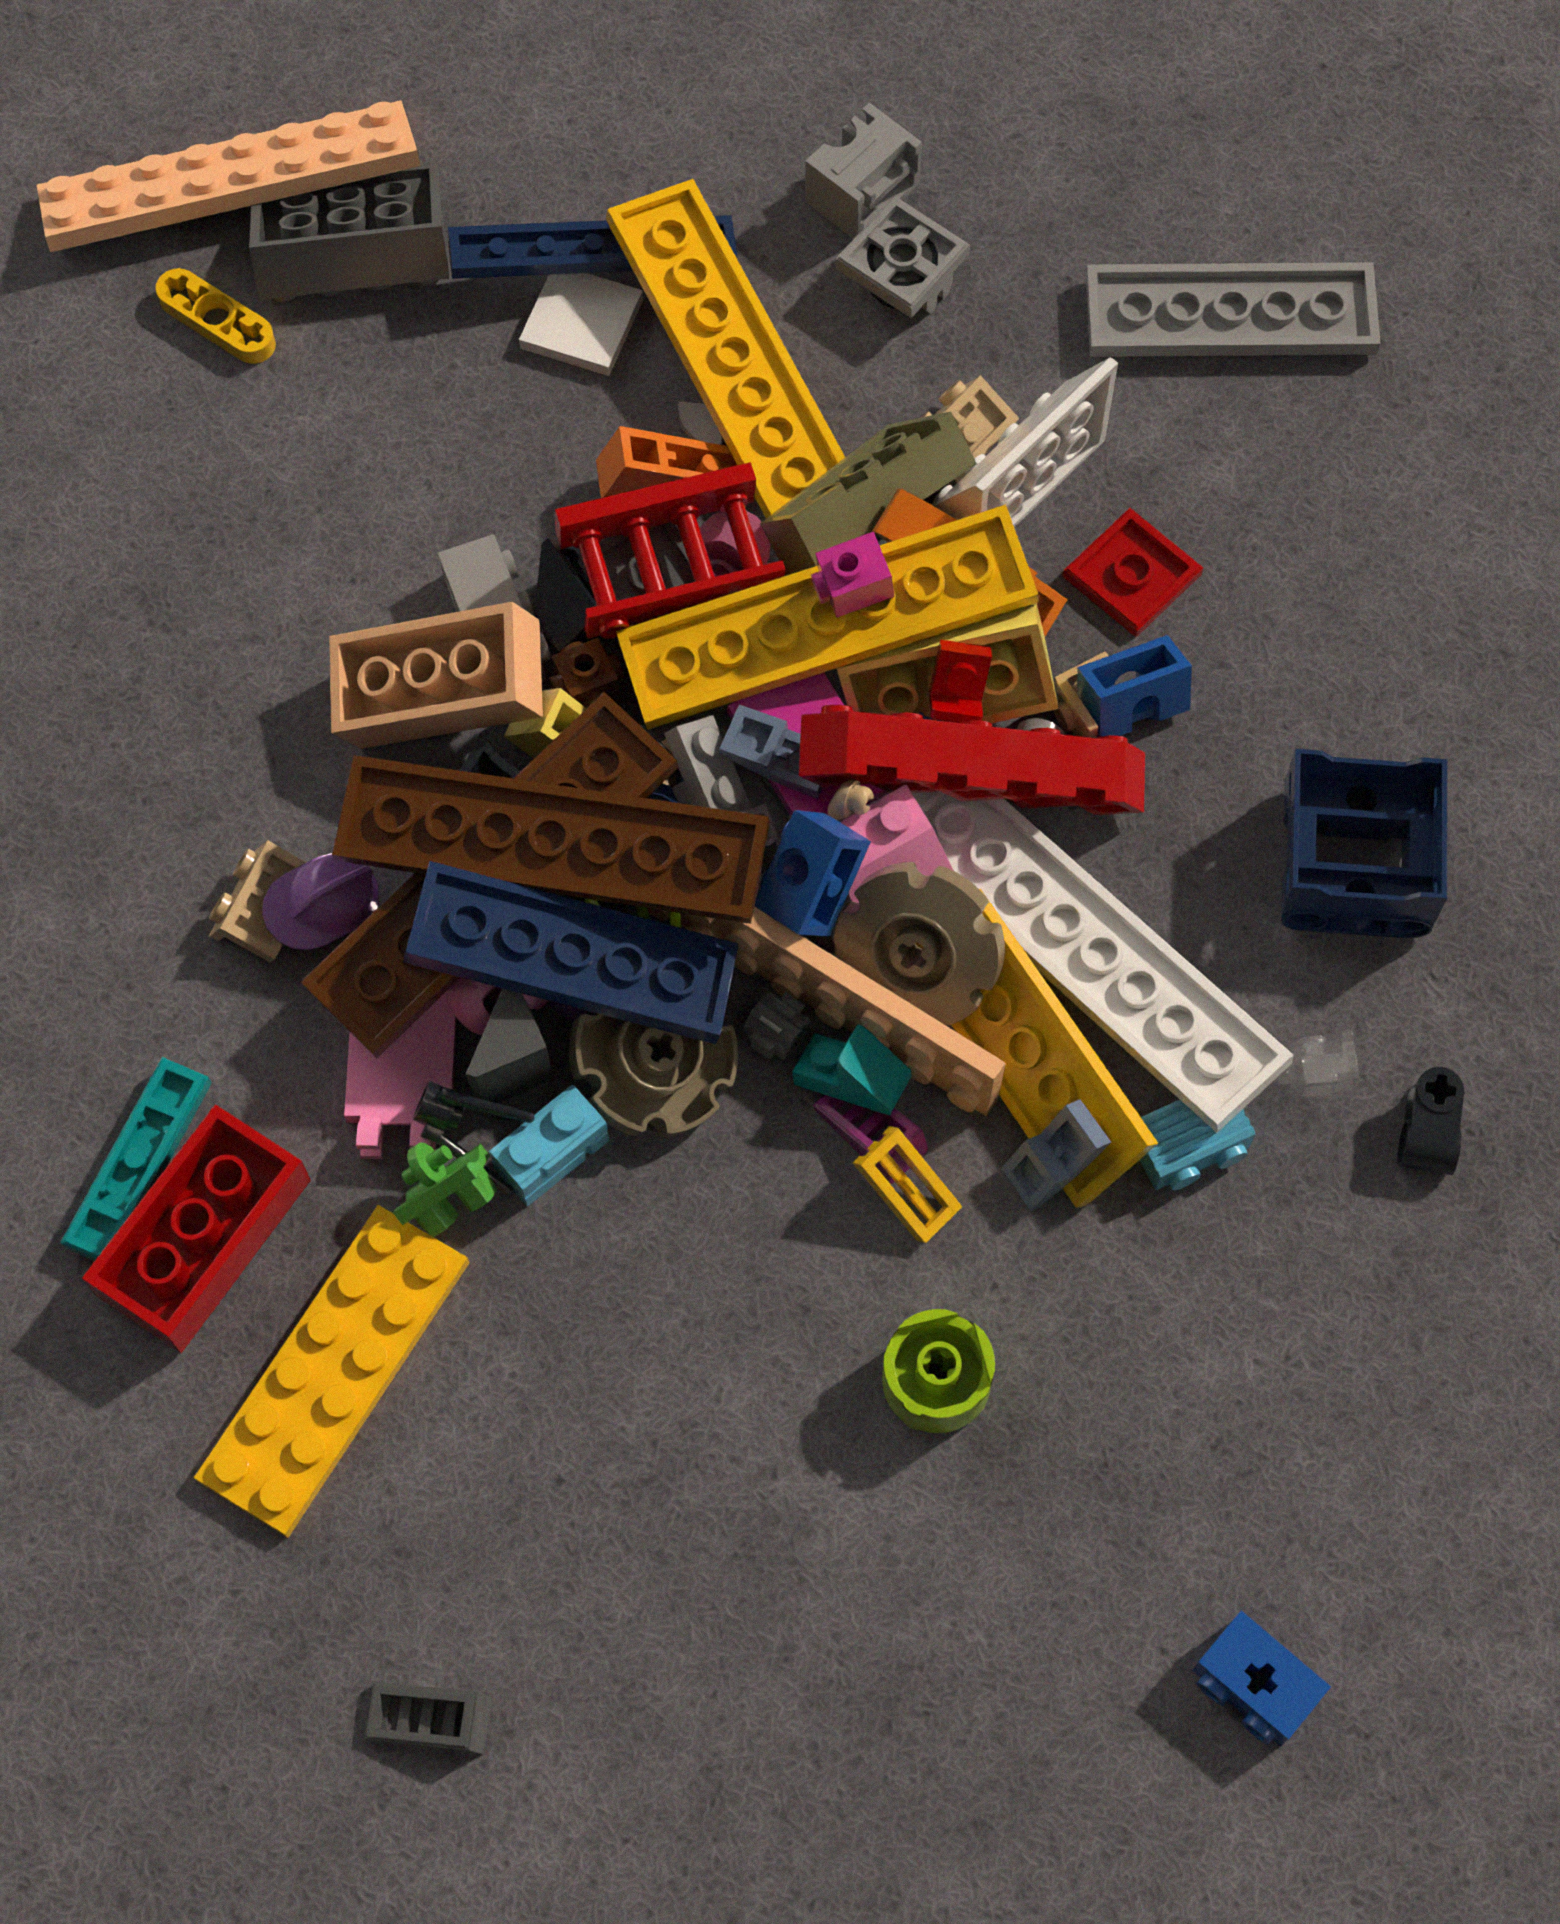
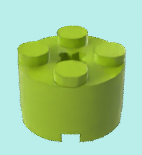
(956, 1347)

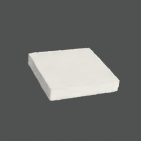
(581, 320)

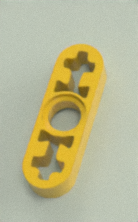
(209, 298)

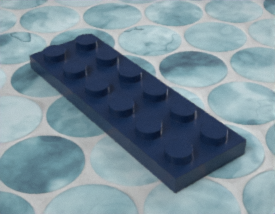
(571, 952)

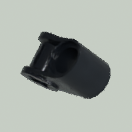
(1430, 1130)

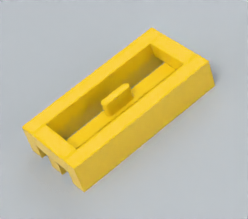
(879, 1153)

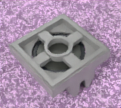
(900, 261)

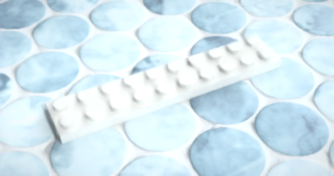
(1109, 960)

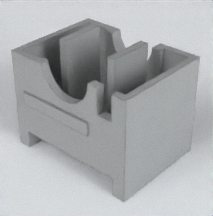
(865, 173)

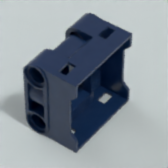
(1358, 899)

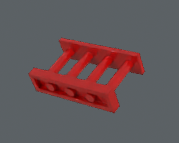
(638, 511)

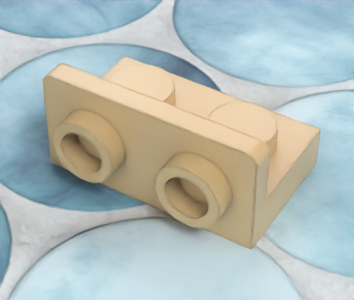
(978, 413)
(240, 914)

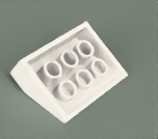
(1039, 451)

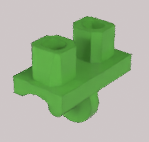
(428, 1200)

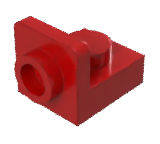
(959, 681)

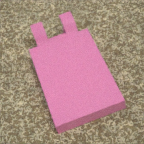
(390, 1087)

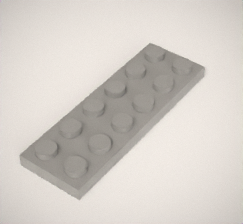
(1232, 309)

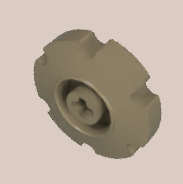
(944, 917)
(636, 1090)

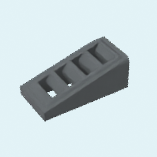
(473, 1727)

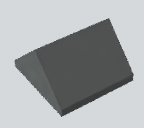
(509, 1052)

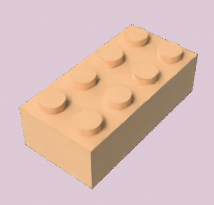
(436, 675)

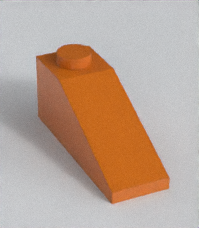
(647, 458)

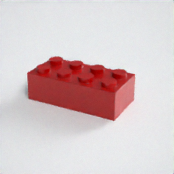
(197, 1228)

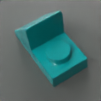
(853, 1071)

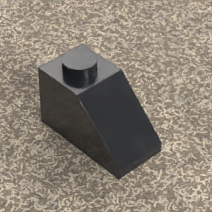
(562, 596)

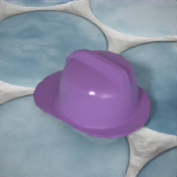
(319, 902)

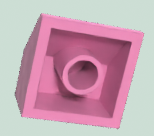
(897, 835)

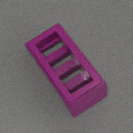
(860, 1139)

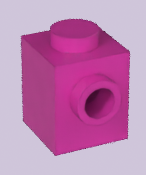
(852, 575)

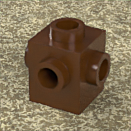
(587, 672)

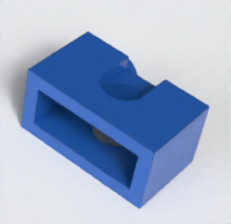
(1156, 693)

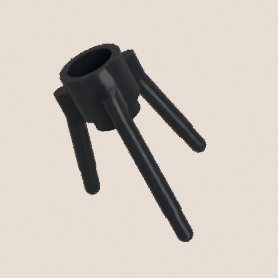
(444, 1108)

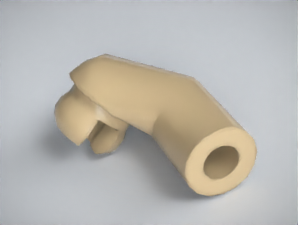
(849, 799)

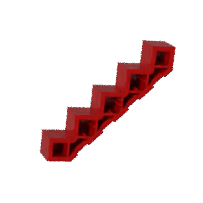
(972, 760)

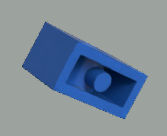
(813, 898)

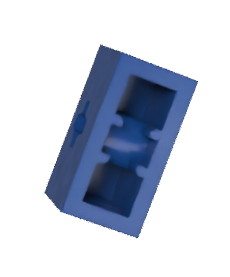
(1290, 1683)

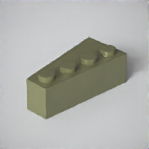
(854, 493)

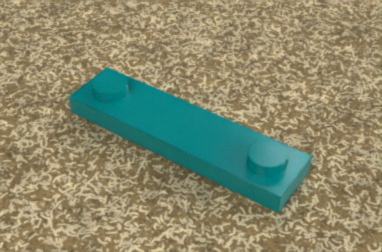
(137, 1156)

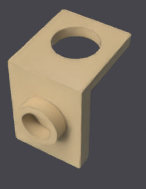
(1072, 713)

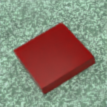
(1133, 572)

